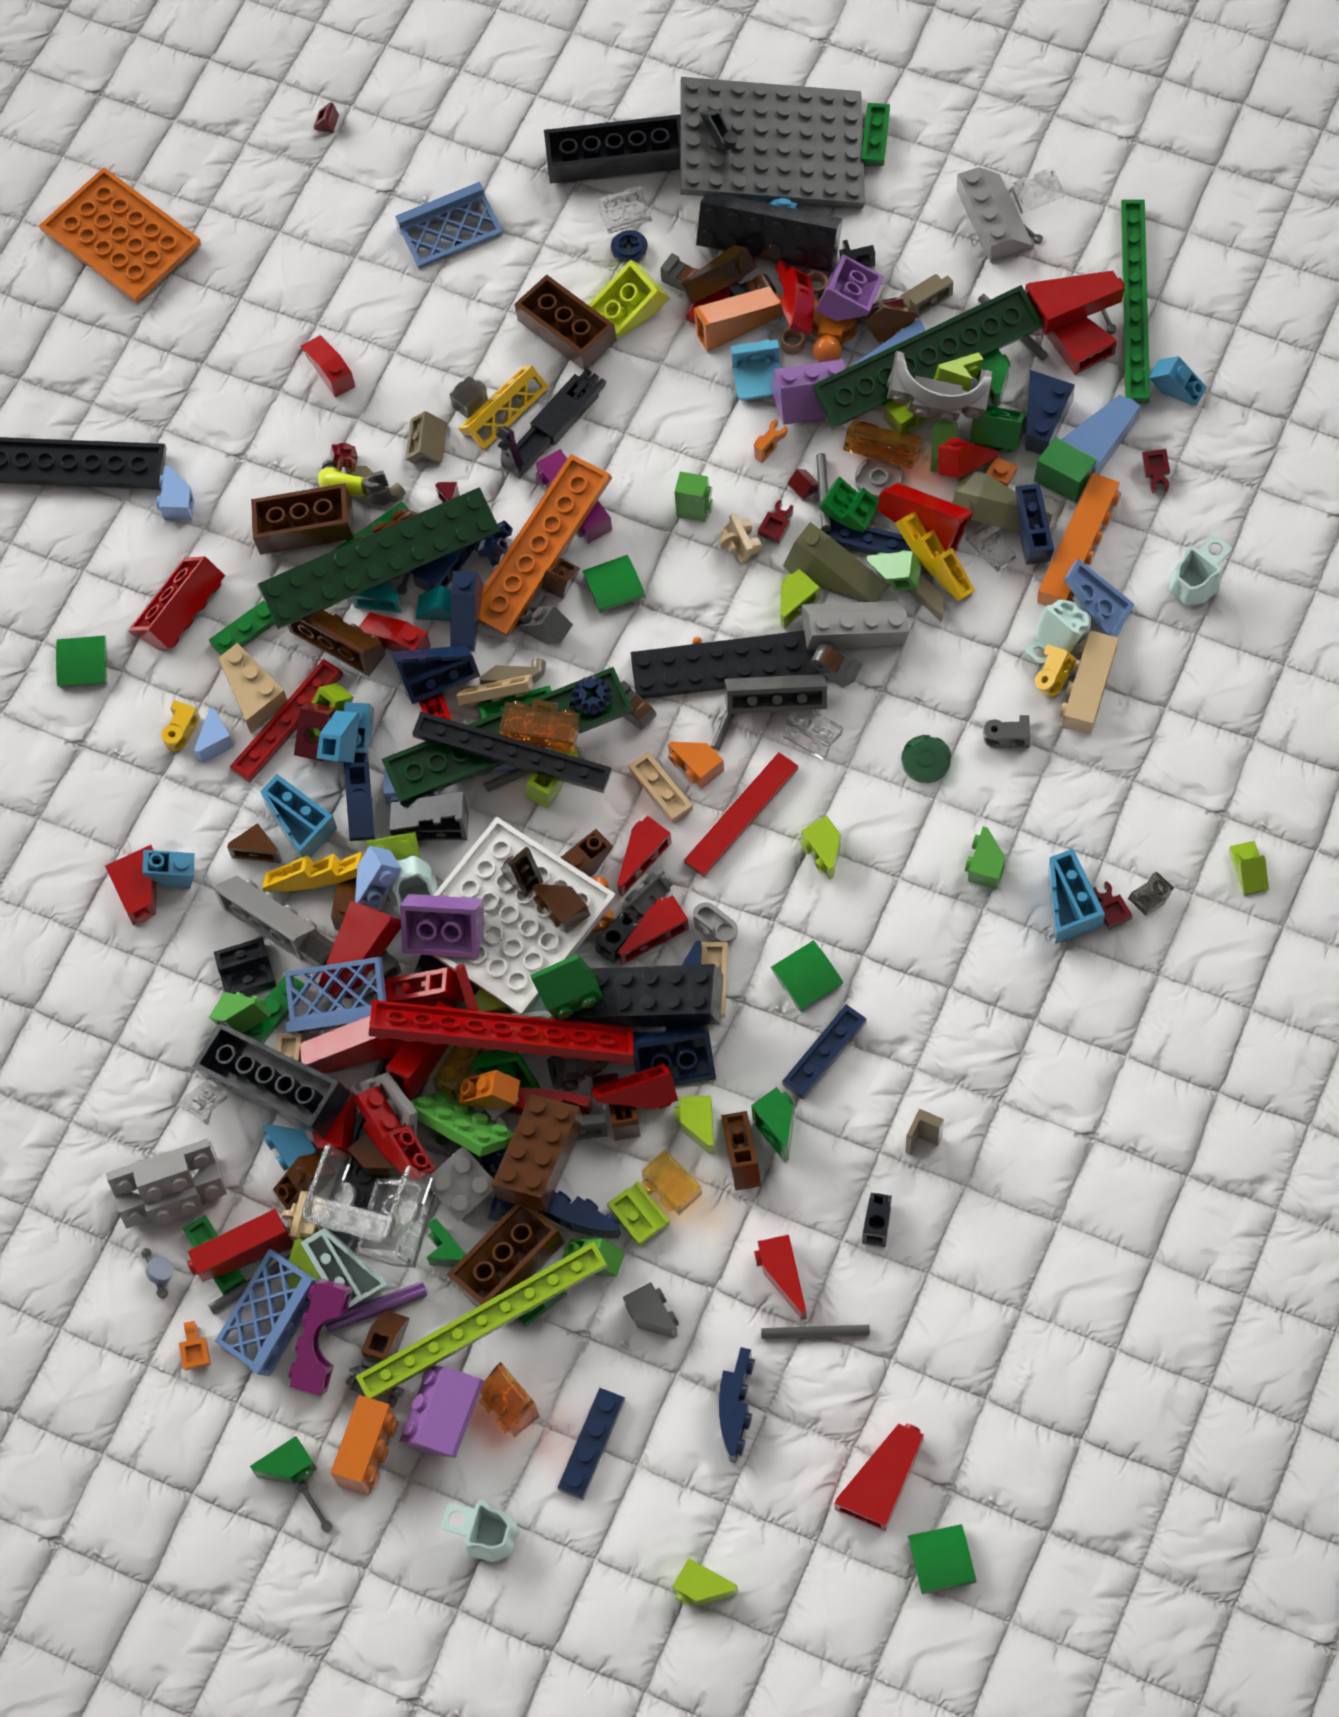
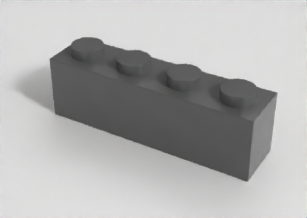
(775, 694)

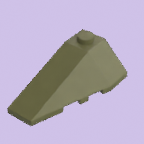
(988, 500)

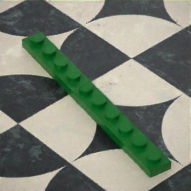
(1135, 301)
(259, 618)

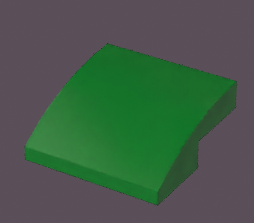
(849, 506)
(613, 583)
(81, 661)
(806, 975)
(942, 1559)

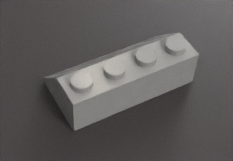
(992, 213)
(855, 624)
(264, 914)

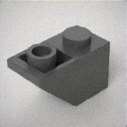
(544, 624)
(649, 1312)

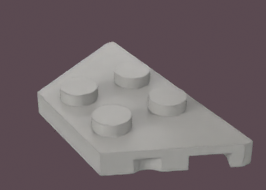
(395, 1097)

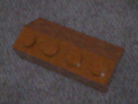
(341, 640)
(506, 1255)

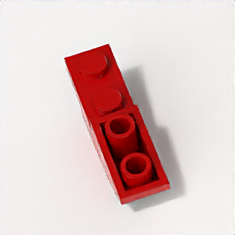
(797, 298)
(388, 1134)

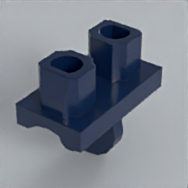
(495, 545)

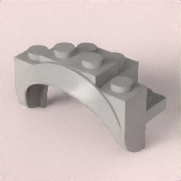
(935, 397)
(167, 1185)

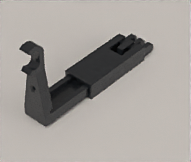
(550, 423)

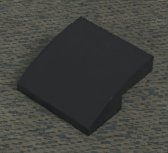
(245, 968)

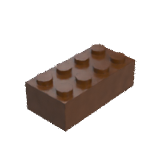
(565, 322)
(302, 519)
(538, 1153)

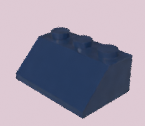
(682, 1048)

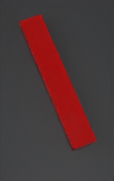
(283, 723)
(741, 814)

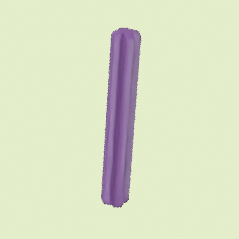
(377, 1306)

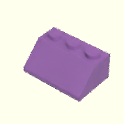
(849, 290)
(794, 393)
(442, 925)
(441, 1411)

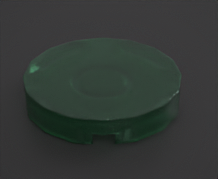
(926, 758)

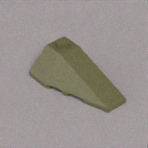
(833, 566)

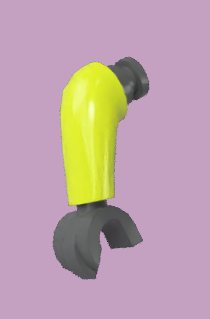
(357, 486)

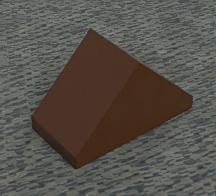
(560, 577)
(255, 846)
(624, 1122)

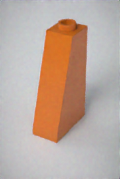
(735, 316)

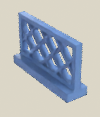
(437, 211)
(332, 1018)
(282, 1328)

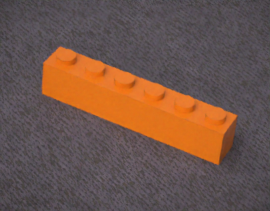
(1080, 537)

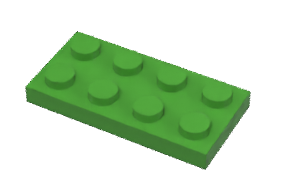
(461, 1123)

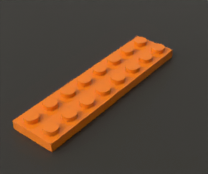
(541, 543)

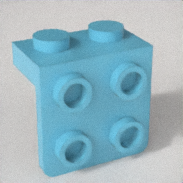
(754, 368)

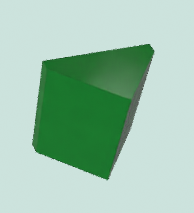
(1064, 469)
(507, 1063)

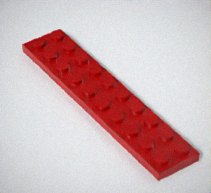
(501, 1032)

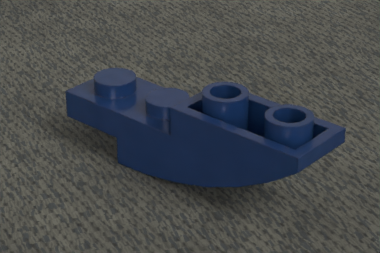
(359, 798)
(581, 1217)
(734, 1414)

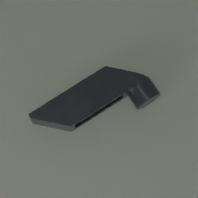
(719, 129)

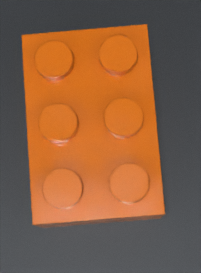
(364, 1445)

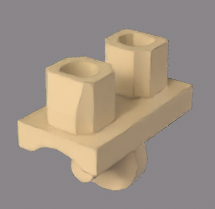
(736, 538)
(296, 1223)

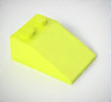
(629, 298)

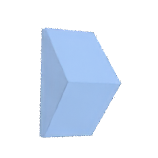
(212, 738)

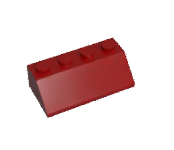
(177, 602)

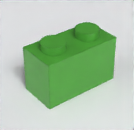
(693, 496)

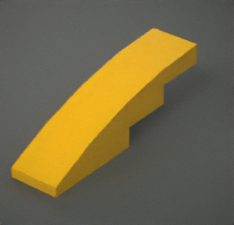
(940, 563)
(306, 874)

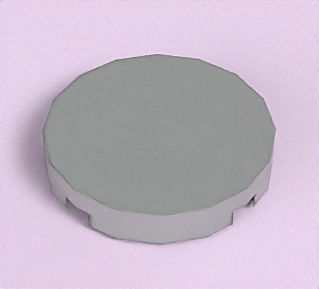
(876, 475)

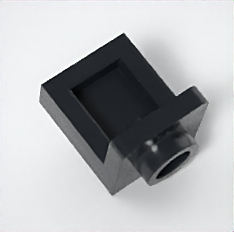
(863, 255)

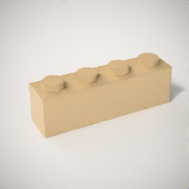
(1090, 681)

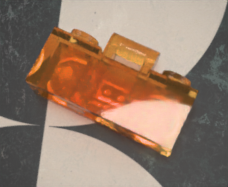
(883, 444)
(541, 728)

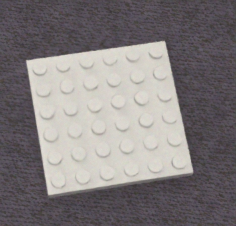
(516, 931)

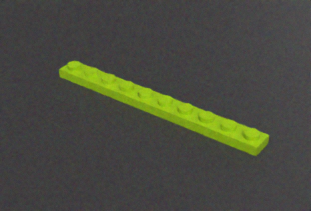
(481, 1321)

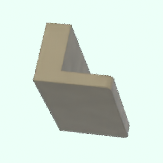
(928, 294)
(426, 438)
(925, 1126)

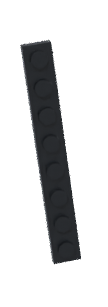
(512, 752)

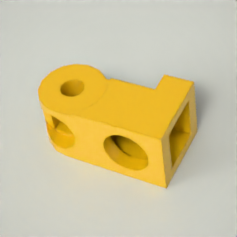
(1055, 670)
(181, 726)

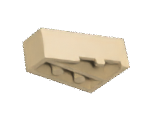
(252, 686)

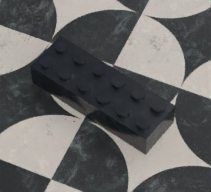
(613, 148)
(769, 231)
(656, 996)
(272, 1080)

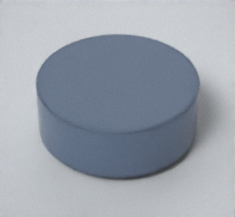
(159, 1270)

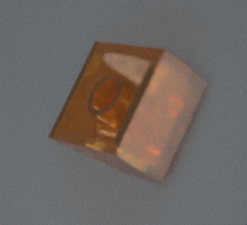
(508, 1401)

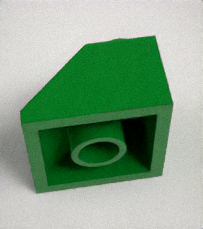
(998, 428)
(567, 987)
(774, 1120)

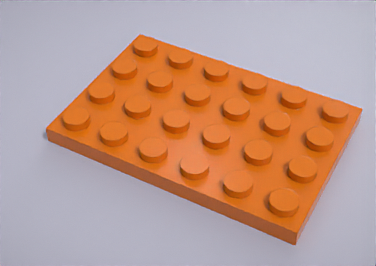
(120, 235)

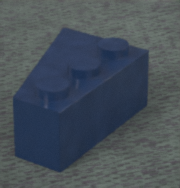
(1046, 409)
(433, 670)

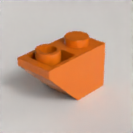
(697, 760)
(489, 1090)

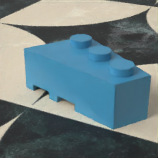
(298, 816)
(1072, 898)

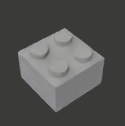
(461, 1183)

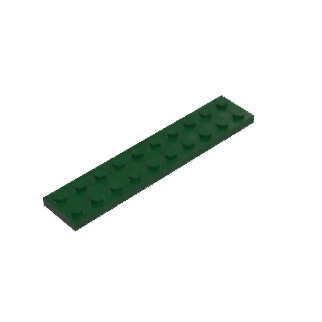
(980, 330)
(378, 558)
(434, 767)

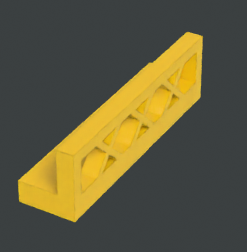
(498, 400)

